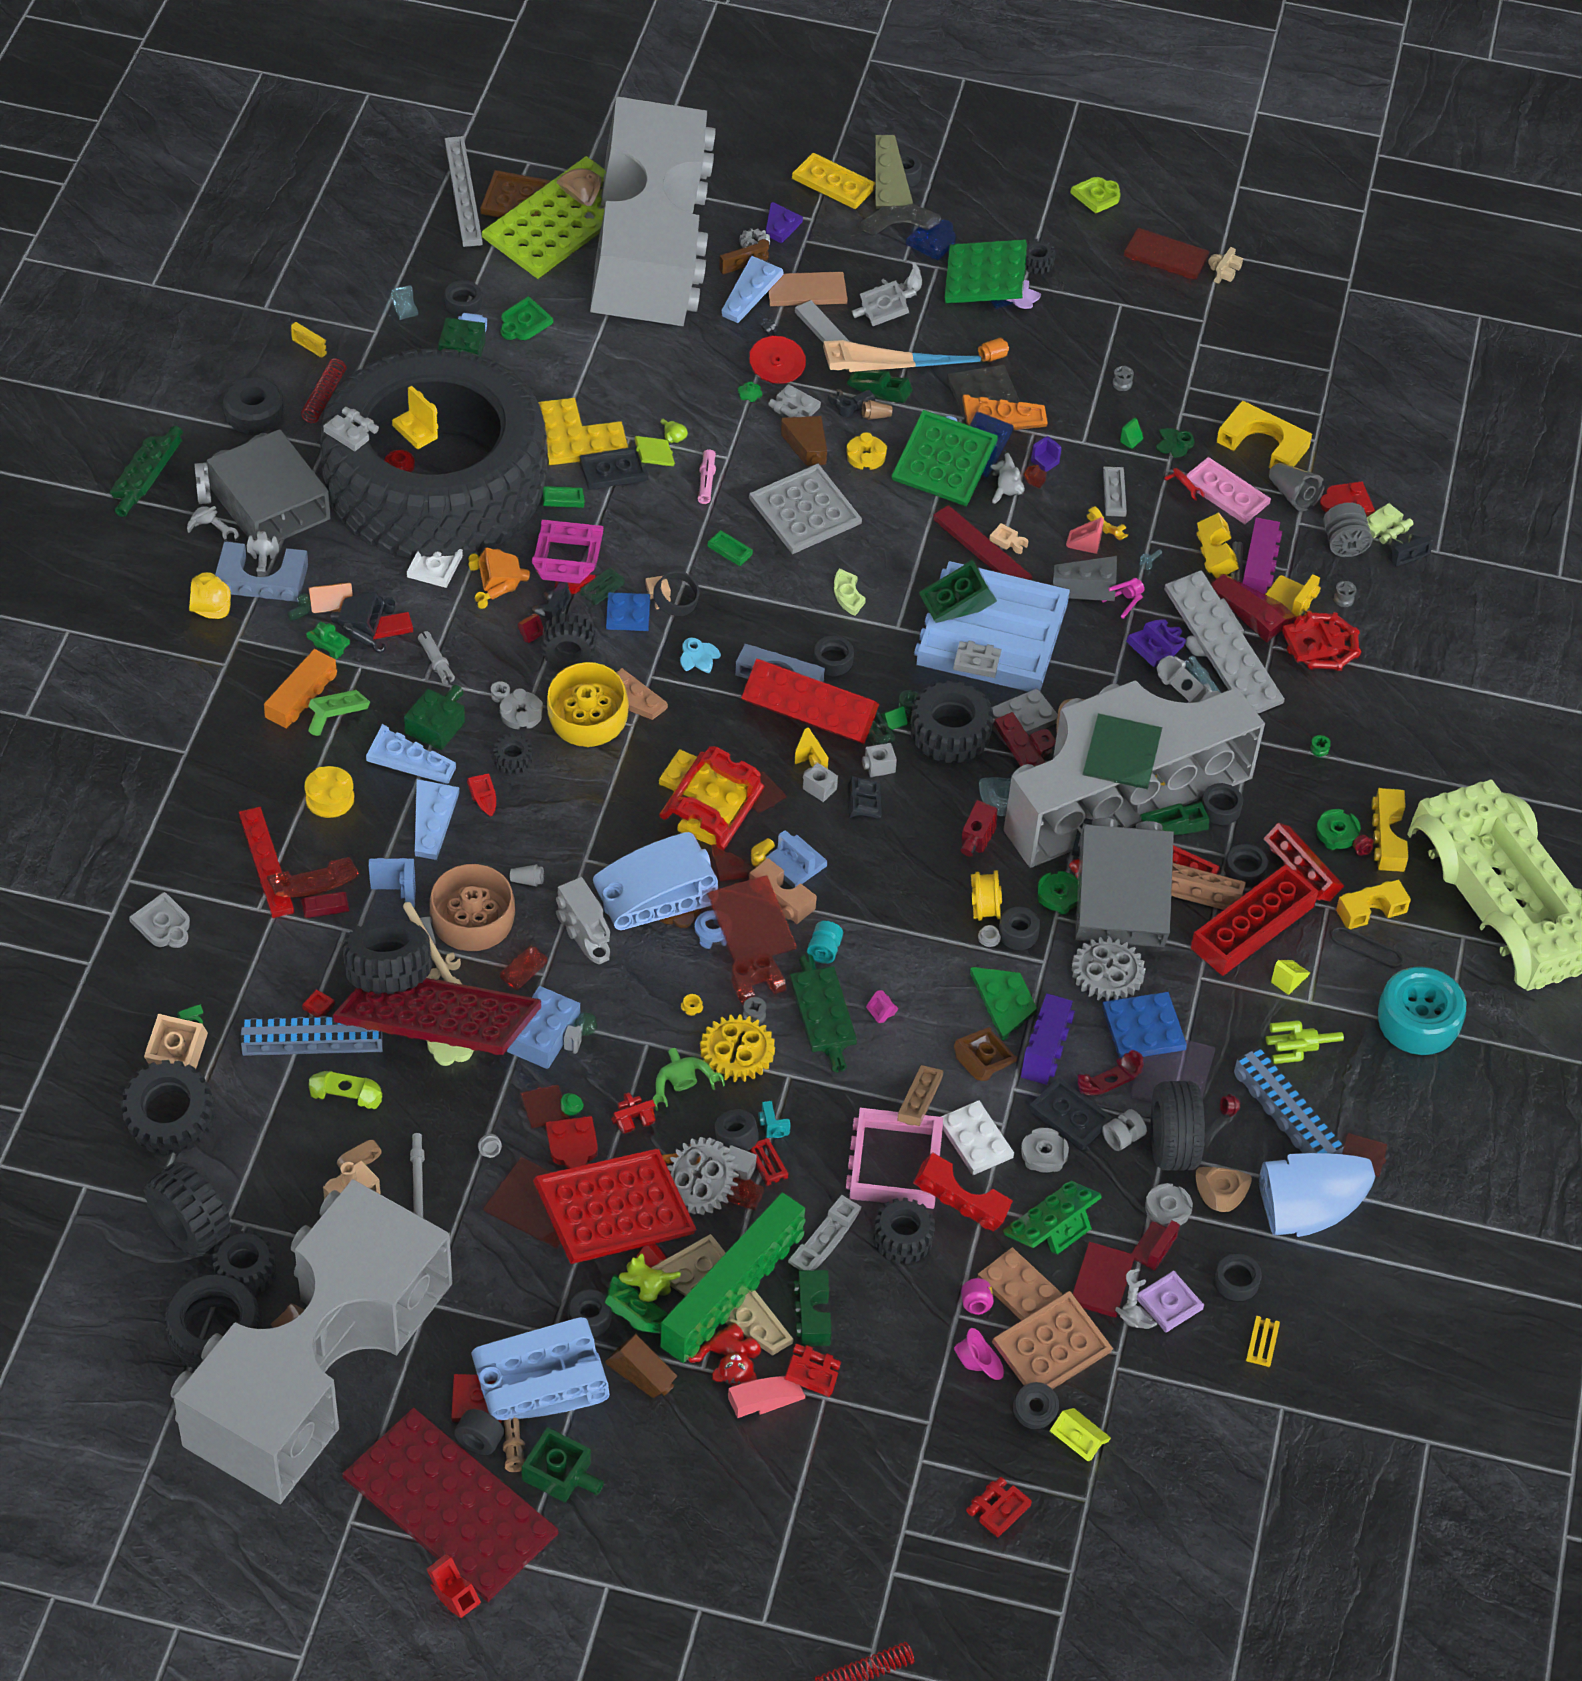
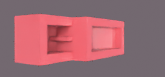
(763, 1395)

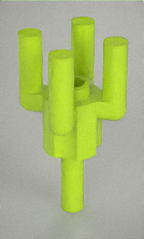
(1299, 1041)

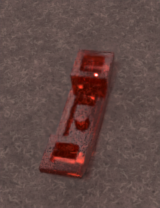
(313, 882)

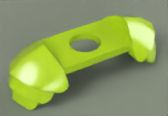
(363, 1089)

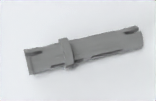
(439, 663)

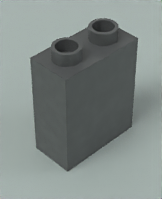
(268, 487)
(1124, 883)

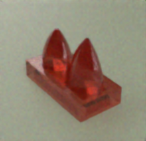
(523, 967)
(746, 1193)

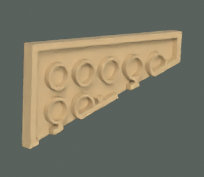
(753, 1314)

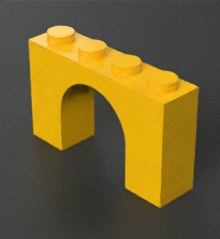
(1250, 420)

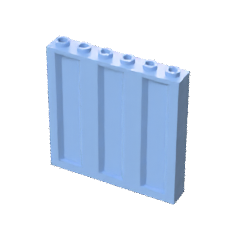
(1019, 623)

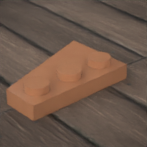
(641, 698)

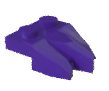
(1156, 641)

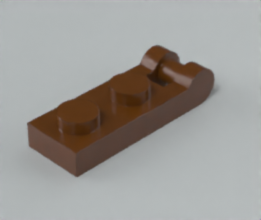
(739, 258)

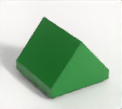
(895, 718)

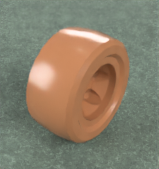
(473, 889)

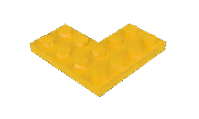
(570, 439)
(706, 787)

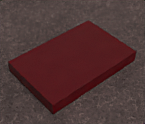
(1102, 1279)

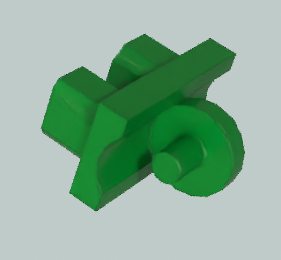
(327, 638)

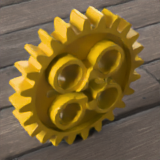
(718, 1041)

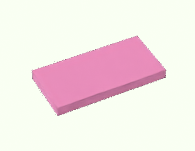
(1228, 490)

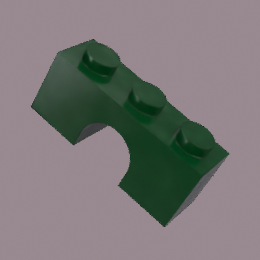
(813, 1325)

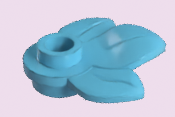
(701, 657)

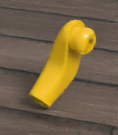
(759, 851)

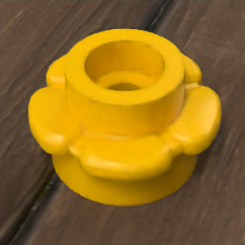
(692, 1000)

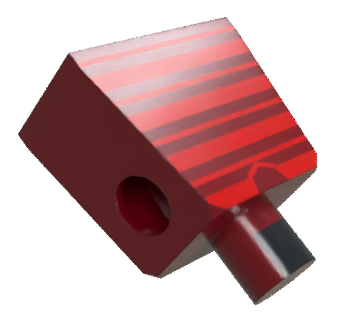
(979, 828)

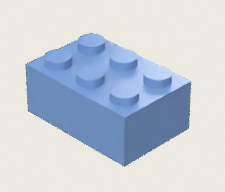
(545, 1032)

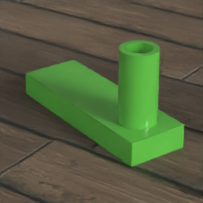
(335, 705)

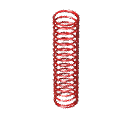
(317, 386)
(910, 1660)

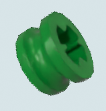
(1317, 750)

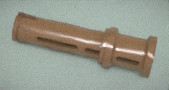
(513, 1446)

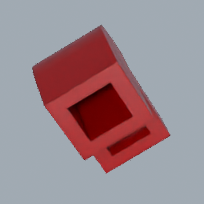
(451, 1588)

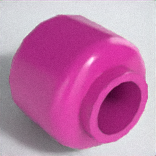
(977, 1296)

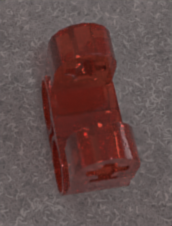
(755, 975)

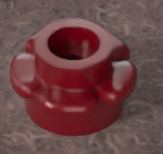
(1363, 845)
(1229, 1105)

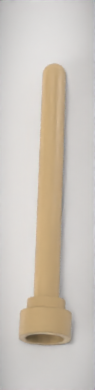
(435, 955)

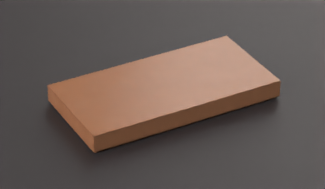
(802, 287)

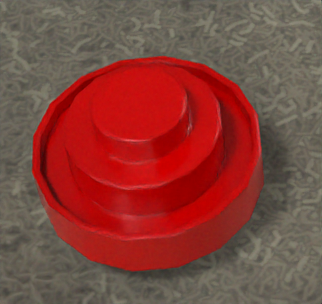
(401, 459)

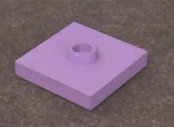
(1169, 1301)

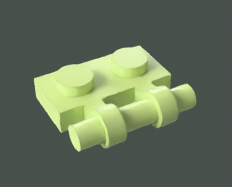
(1385, 518)

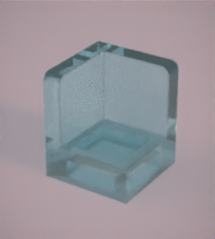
(403, 302)

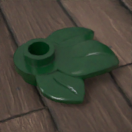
(1175, 442)

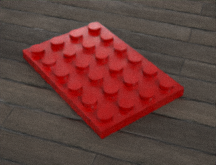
(614, 1205)

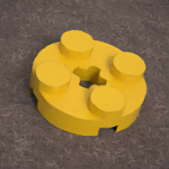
(868, 443)

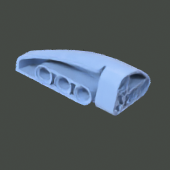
(1313, 1190)

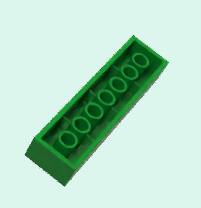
(732, 1278)

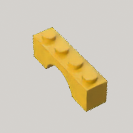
(1390, 850)

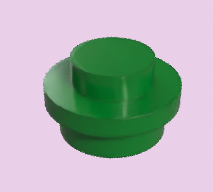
(571, 1104)

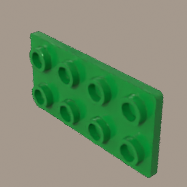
(1058, 1218)

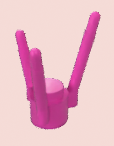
(1130, 589)

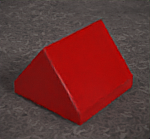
(652, 1255)

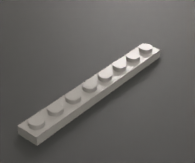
(463, 191)

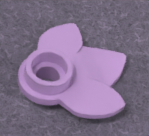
(1029, 297)

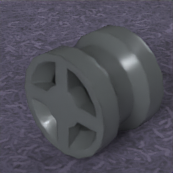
(1123, 378)
(1344, 594)
(755, 1003)

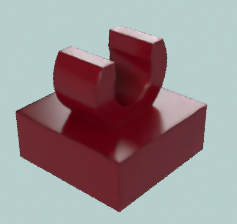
(531, 628)

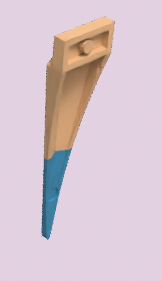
(861, 357)

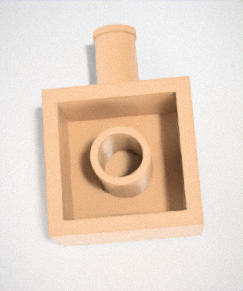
(176, 1040)
(349, 1171)

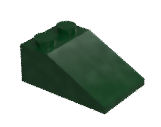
(958, 594)

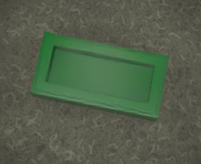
(563, 497)
(730, 548)

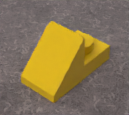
(810, 750)

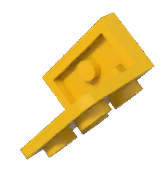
(1293, 594)

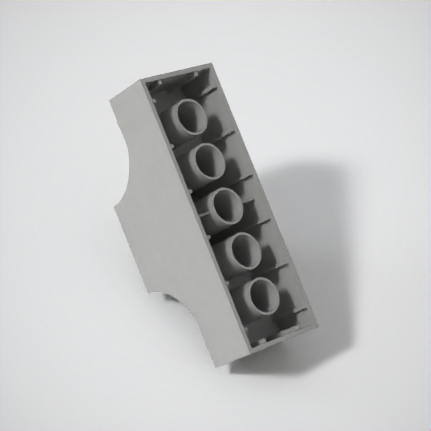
(1196, 749)

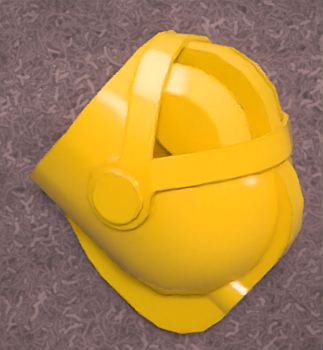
(210, 596)

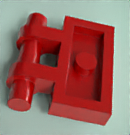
(811, 1375)
(1004, 1511)

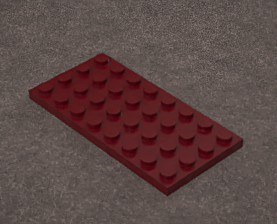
(443, 1014)
(450, 1503)

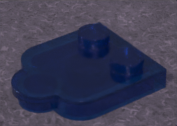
(934, 241)

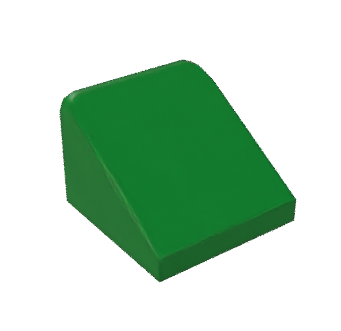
(1131, 434)

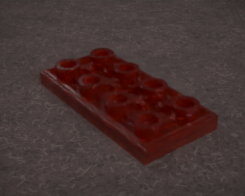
(1166, 253)

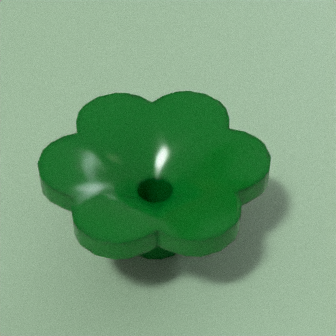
(750, 391)

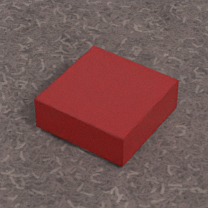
(318, 1004)

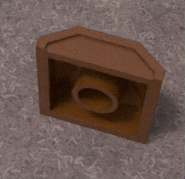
(983, 1054)

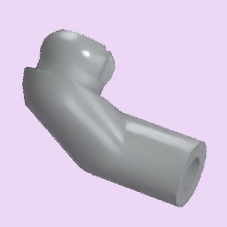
(1194, 647)

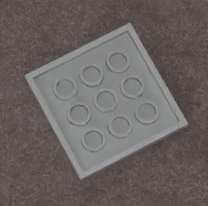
(805, 508)

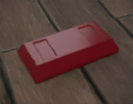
(325, 904)

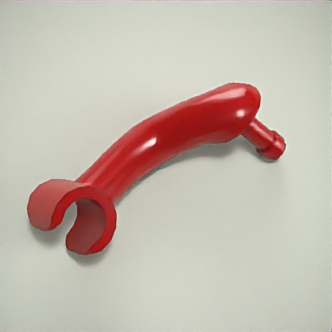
(1185, 481)

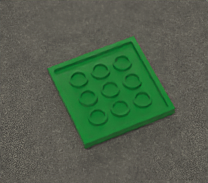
(986, 271)
(944, 458)

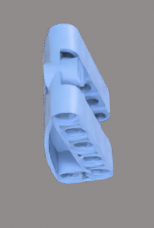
(656, 882)
(541, 1372)

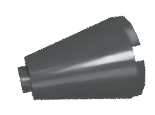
(1297, 485)

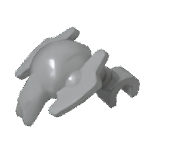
(913, 280)
(206, 515)
(263, 547)
(1131, 1313)

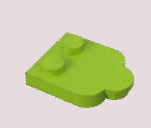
(1097, 193)

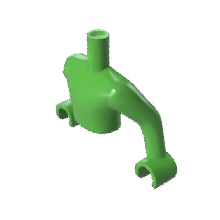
(682, 1075)

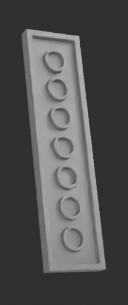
(1223, 641)

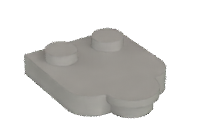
(162, 922)

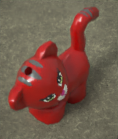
(735, 1366)

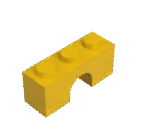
(1212, 534)
(1388, 897)

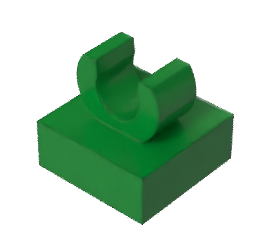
(191, 1014)

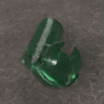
(302, 609)

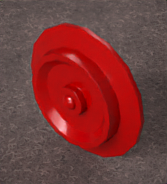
(777, 359)

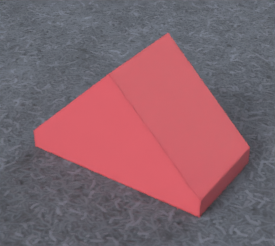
(1086, 536)

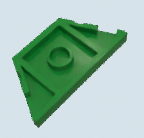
(1005, 998)
(626, 1302)

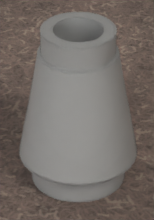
(527, 875)

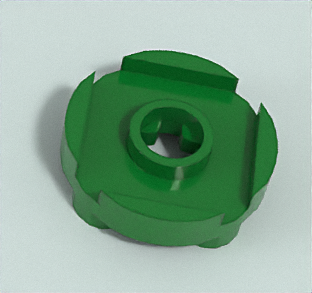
(1337, 839)
(1058, 902)

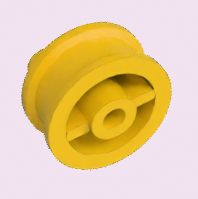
(329, 791)
(986, 895)

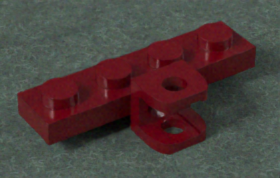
(1024, 748)

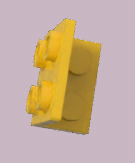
(420, 422)

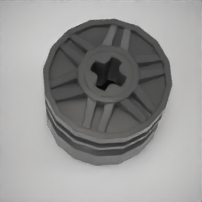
(1347, 529)

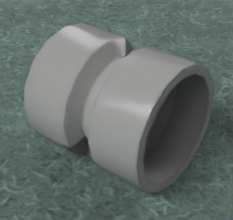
(1124, 1130)

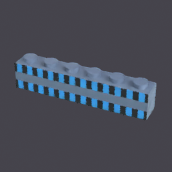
(306, 1036)
(1285, 1104)

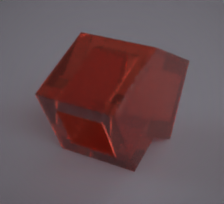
(1035, 476)

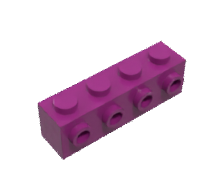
(1261, 554)

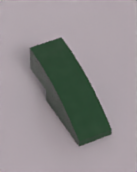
(881, 385)
(1179, 818)

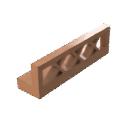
(1201, 890)

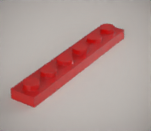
(264, 859)

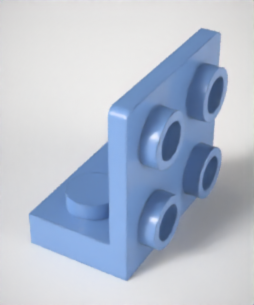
(394, 875)

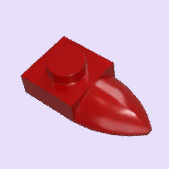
(483, 793)

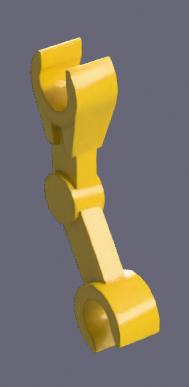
(1107, 527)

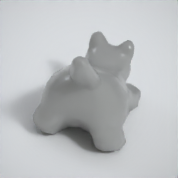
(1009, 478)

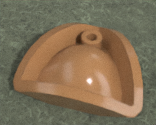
(581, 185)
(1222, 1187)

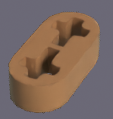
(365, 1152)

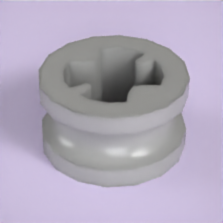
(503, 688)

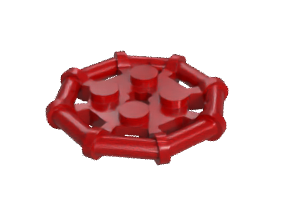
(1351, 633)

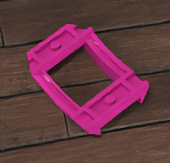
(570, 534)

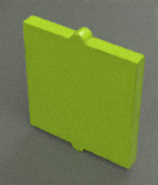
(654, 451)

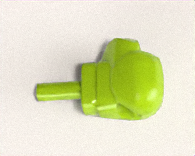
(674, 431)

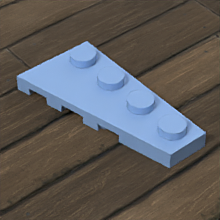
(750, 288)
(401, 754)
(433, 813)

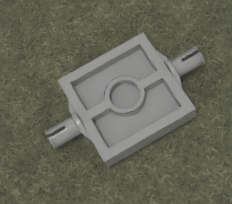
(884, 303)

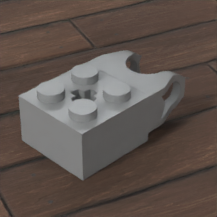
(583, 918)

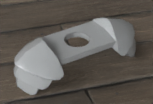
(1173, 672)

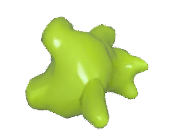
(649, 1280)

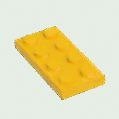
(834, 180)

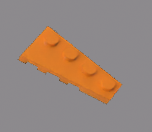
(1018, 414)

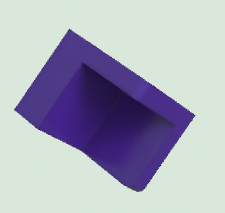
(1046, 453)

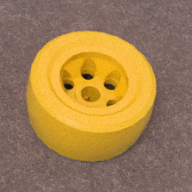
(587, 686)

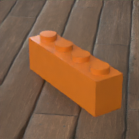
(300, 688)

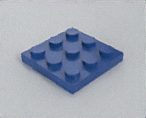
(1144, 1025)

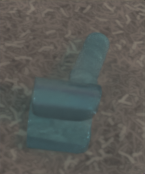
(1149, 558)

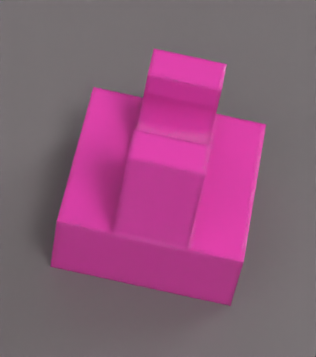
(881, 1007)

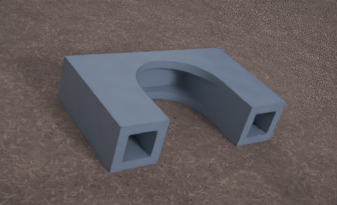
(282, 585)

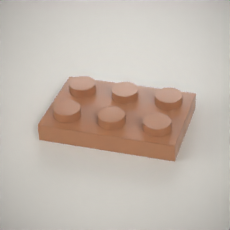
(1019, 1284)

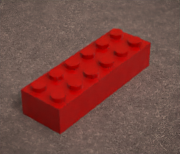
(810, 701)
(1254, 919)

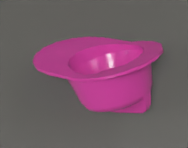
(978, 1355)

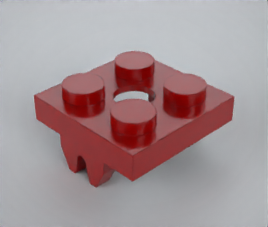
(1314, 630)

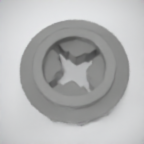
(746, 238)

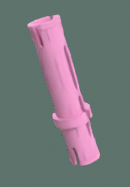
(708, 462)

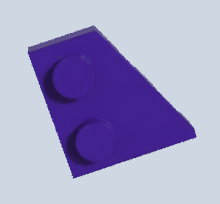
(782, 222)

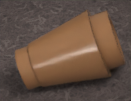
(876, 410)

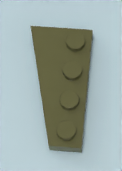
(890, 175)

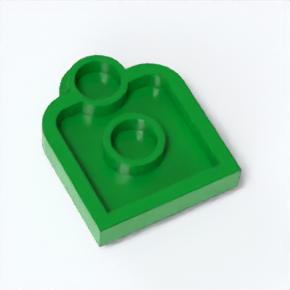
(524, 320)

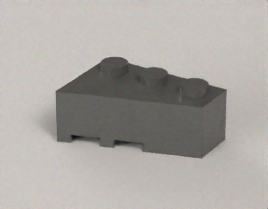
(1088, 578)

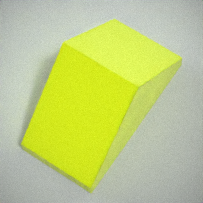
(1288, 975)

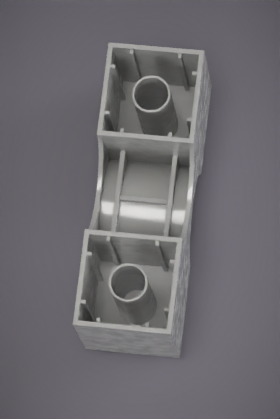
(648, 219)
(264, 1394)

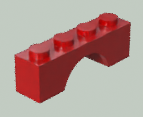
(938, 1179)

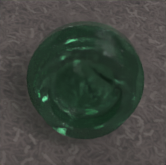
(587, 1023)

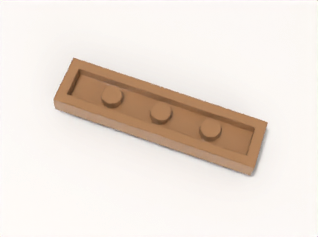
(920, 1095)

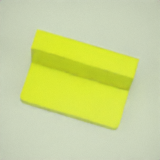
(1079, 1433)

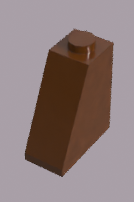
(806, 438)
(642, 1367)

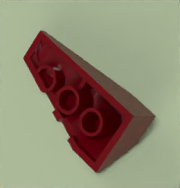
(1256, 609)

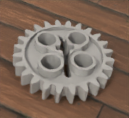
(1115, 973)
(717, 1185)

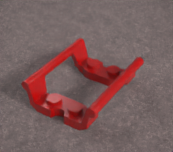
(710, 818)

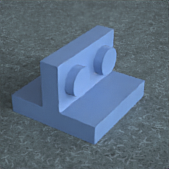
(796, 859)

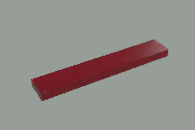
(978, 543)

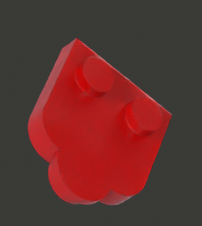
(1347, 493)
(572, 1141)

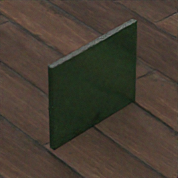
(1122, 751)

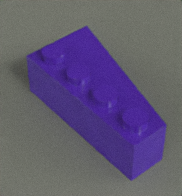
(1047, 1038)

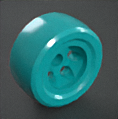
(1414, 1024)

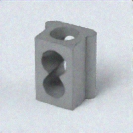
(572, 1038)

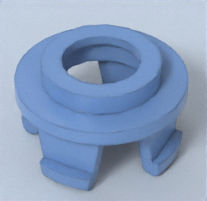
(707, 935)

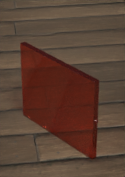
(751, 918)
(521, 1205)

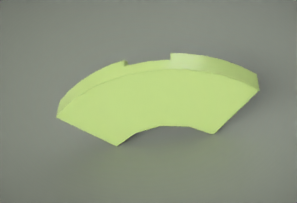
(846, 592)

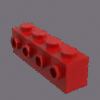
(1303, 860)

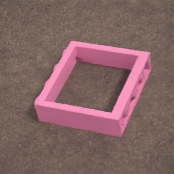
(888, 1120)

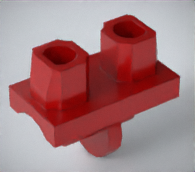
(624, 1117)

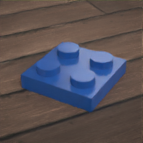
(628, 611)

